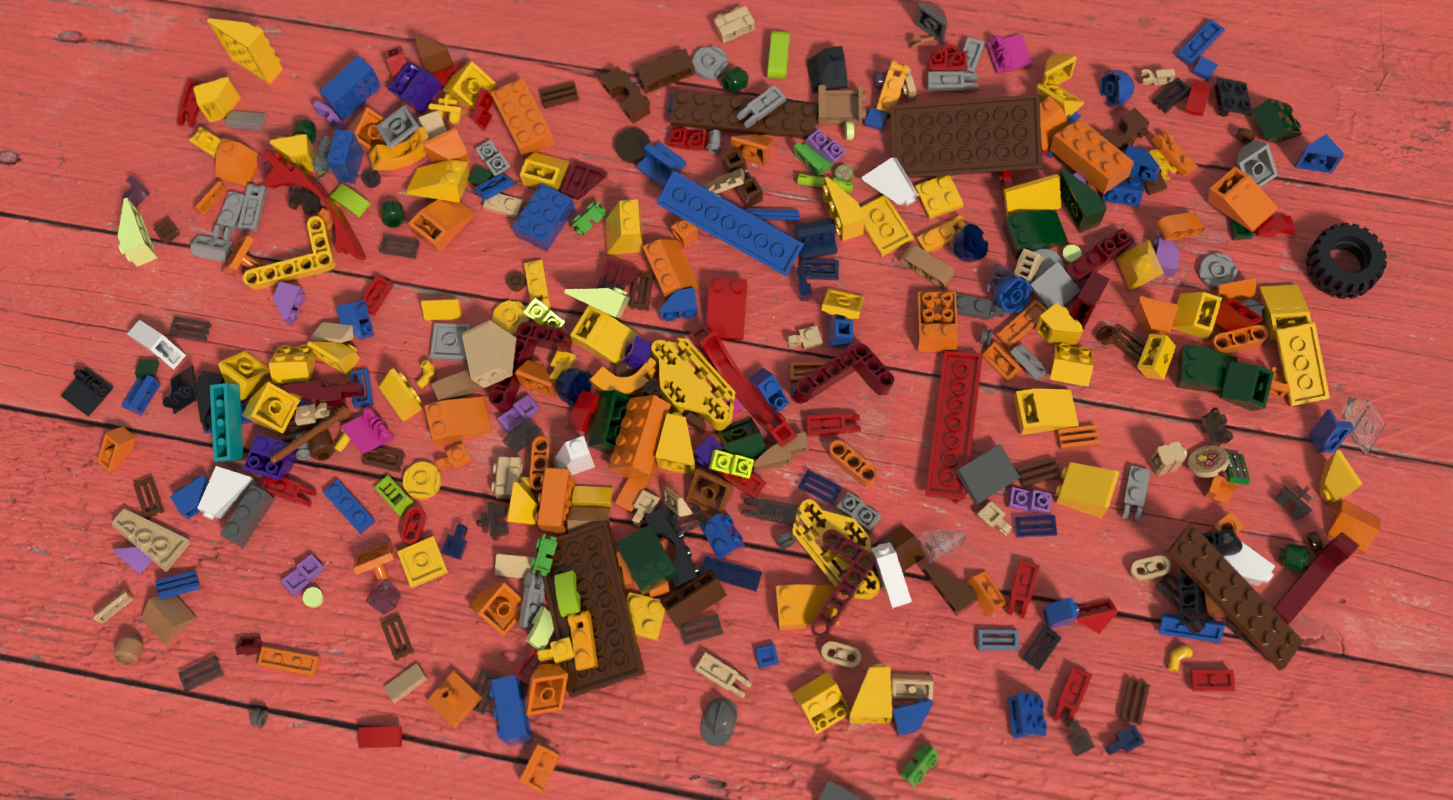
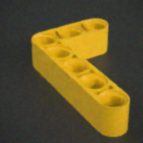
(298, 263)

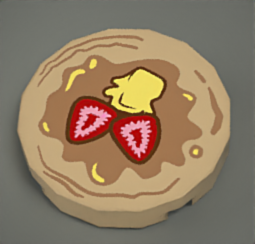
(1208, 461)

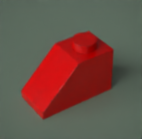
(396, 60)
(1235, 315)

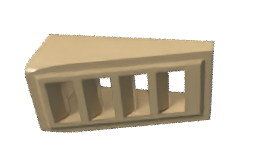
(1023, 260)

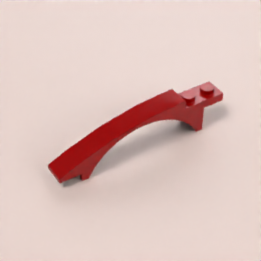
(286, 174)
(718, 356)

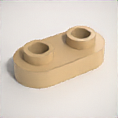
(1149, 568)
(841, 653)

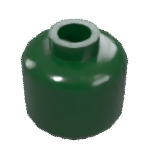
(735, 80)
(305, 127)
(392, 214)
(1294, 557)

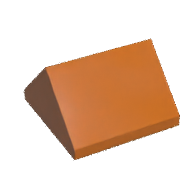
(1356, 524)

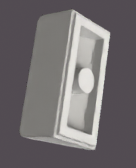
(245, 120)
(211, 248)

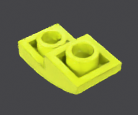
(542, 314)
(731, 464)

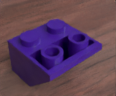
(415, 87)
(260, 454)

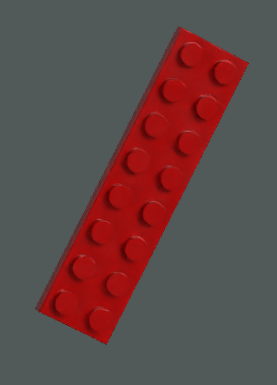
(954, 423)

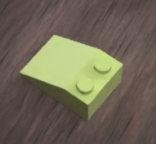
(134, 236)
(605, 299)

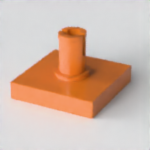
(239, 257)
(375, 560)
(454, 699)

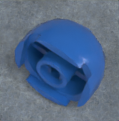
(1116, 87)
(1012, 293)

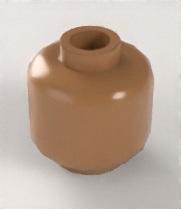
(128, 650)

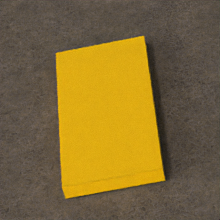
(1302, 363)

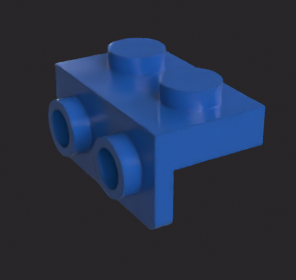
(1127, 192)
(722, 535)

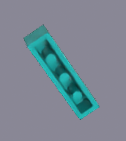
(226, 422)

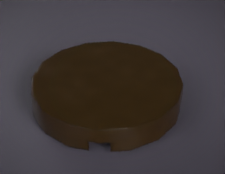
(631, 145)

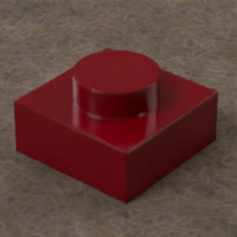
(248, 645)

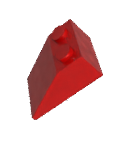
(727, 307)

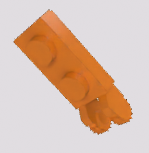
(1174, 153)

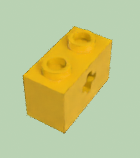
(1156, 356)

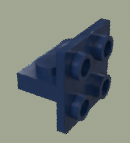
(818, 238)

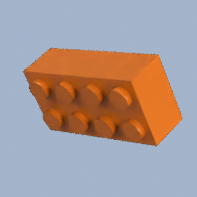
(522, 118)
(1091, 155)
(639, 436)

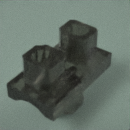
(304, 197)
(1214, 426)
(521, 435)
(1300, 508)
(494, 512)

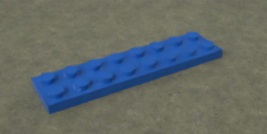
(730, 223)

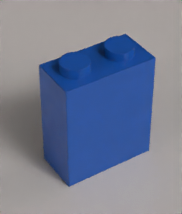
(345, 156)

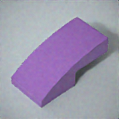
(523, 408)
(302, 576)

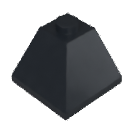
(828, 69)

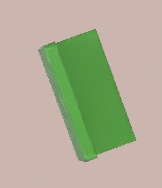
(811, 159)

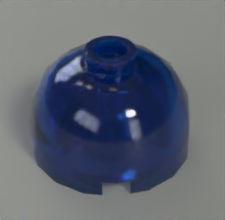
(969, 244)
(571, 384)

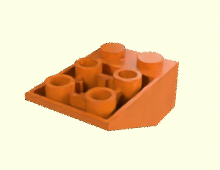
(1241, 199)
(440, 222)
(937, 322)

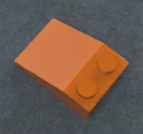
(457, 420)

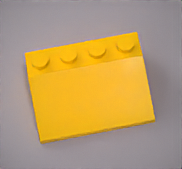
(247, 47)

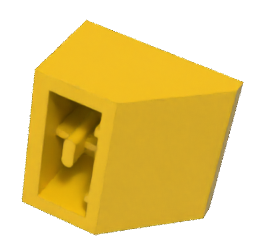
(216, 98)
(296, 150)
(543, 169)
(1196, 314)
(1058, 326)
(292, 364)
(1071, 364)
(400, 395)
(821, 702)

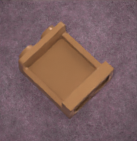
(840, 106)

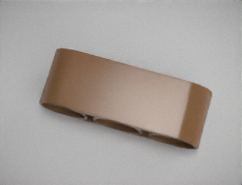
(927, 266)

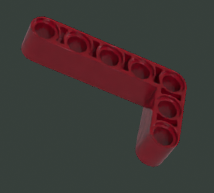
(527, 345)
(854, 362)
(1314, 576)
(844, 584)

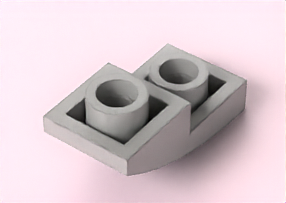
(492, 158)
(856, 509)

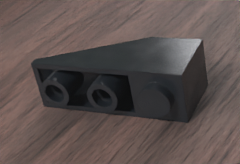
(203, 395)

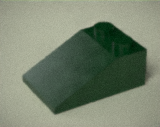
(1081, 202)
(1034, 231)
(1202, 368)
(646, 559)

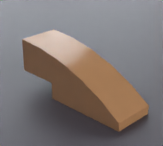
(455, 386)
(779, 456)

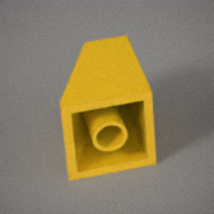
(624, 228)
(675, 447)
(1086, 488)
(874, 698)

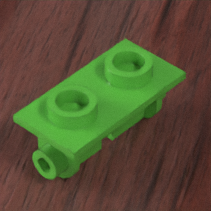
(594, 213)
(545, 546)
(926, 758)

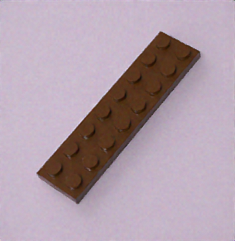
(721, 113)
(1235, 596)

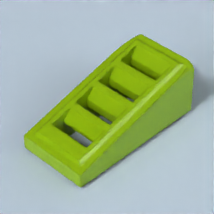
(400, 505)

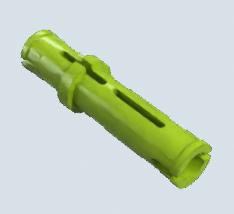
(816, 181)

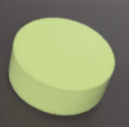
(849, 131)
(1071, 253)
(313, 597)

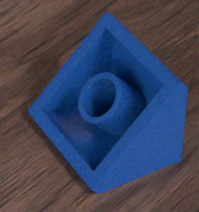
(1320, 156)

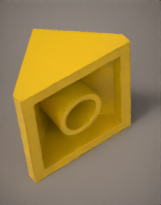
(1065, 99)

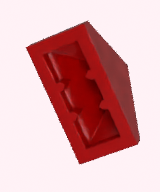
(1097, 614)

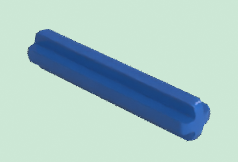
(776, 214)

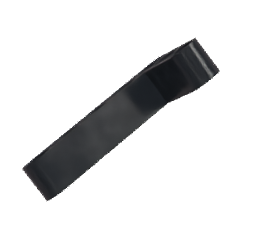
(1189, 593)

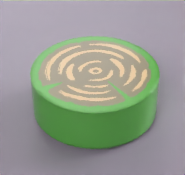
(844, 173)

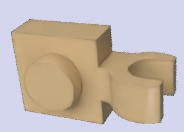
(1160, 77)
(908, 87)
(807, 337)
(309, 413)
(644, 505)
(993, 516)

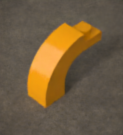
(402, 154)
(630, 386)

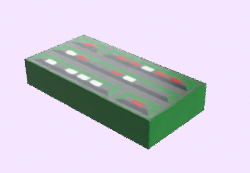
(1237, 469)

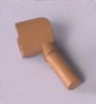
(918, 40)

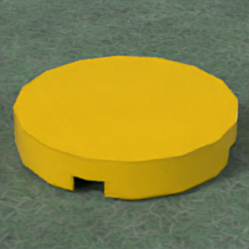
(510, 315)
(422, 480)

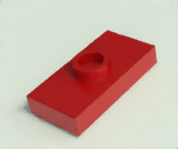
(445, 75)

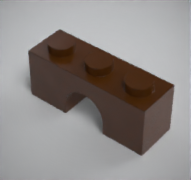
(618, 83)
(1132, 125)
(749, 191)

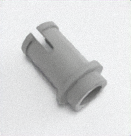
(714, 142)
(303, 451)

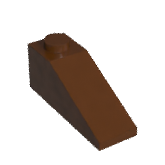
(952, 590)

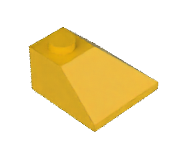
(1058, 68)
(467, 83)
(1139, 265)
(336, 355)
(246, 372)
(271, 407)
(1337, 479)
(523, 504)

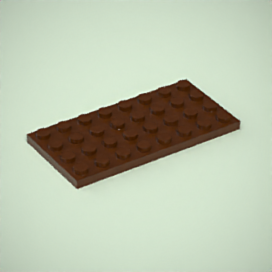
(968, 136)
(602, 592)

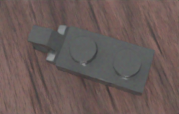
(977, 307)

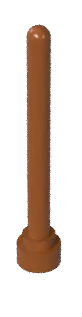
(340, 414)

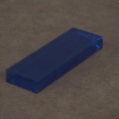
(732, 573)

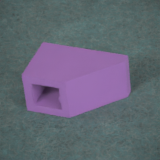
(1167, 255)
(288, 301)

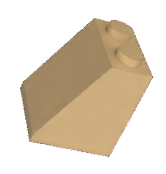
(489, 353)

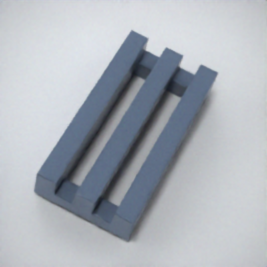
(998, 640)

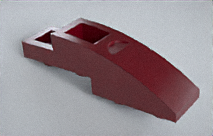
(1100, 255)
(316, 392)

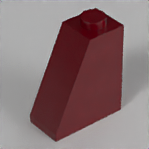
(1089, 298)

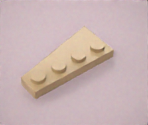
(726, 182)
(152, 539)

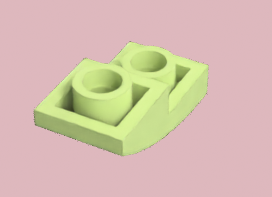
(542, 629)

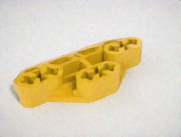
(689, 387)
(824, 562)

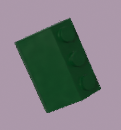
(608, 420)

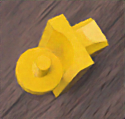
(454, 112)
(206, 141)

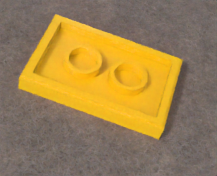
(1033, 196)
(885, 226)

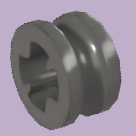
(986, 336)
(786, 541)
(259, 718)

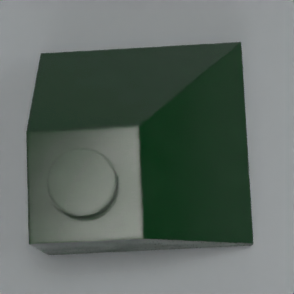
(743, 439)

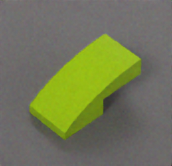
(350, 200)
(567, 594)

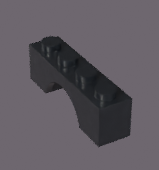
(685, 569)

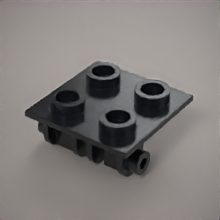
(1232, 97)
(86, 391)
(182, 391)

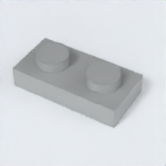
(974, 50)
(1029, 361)

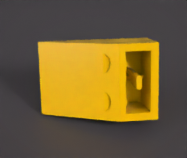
(843, 210)
(1283, 307)
(602, 335)
(1044, 410)

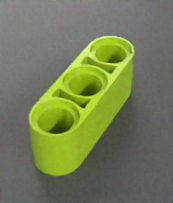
(778, 55)

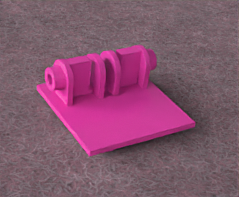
(1009, 53)
(367, 431)

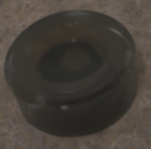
(371, 178)

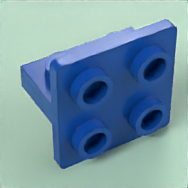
(660, 163)
(1027, 715)

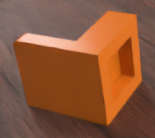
(1278, 385)
(1220, 489)

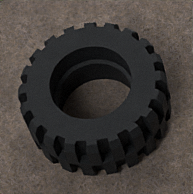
(1358, 242)

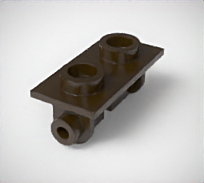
(651, 388)

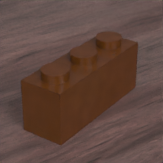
(665, 70)
(693, 598)

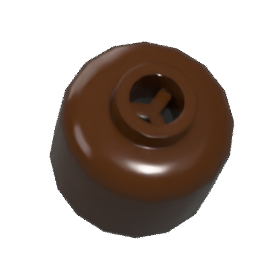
(321, 446)

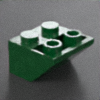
(1276, 121)
(1246, 385)

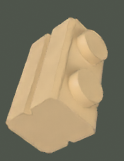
(734, 24)
(1168, 458)
(507, 472)

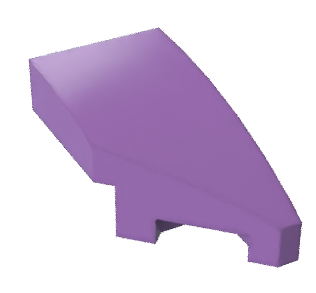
(325, 111)
(134, 558)

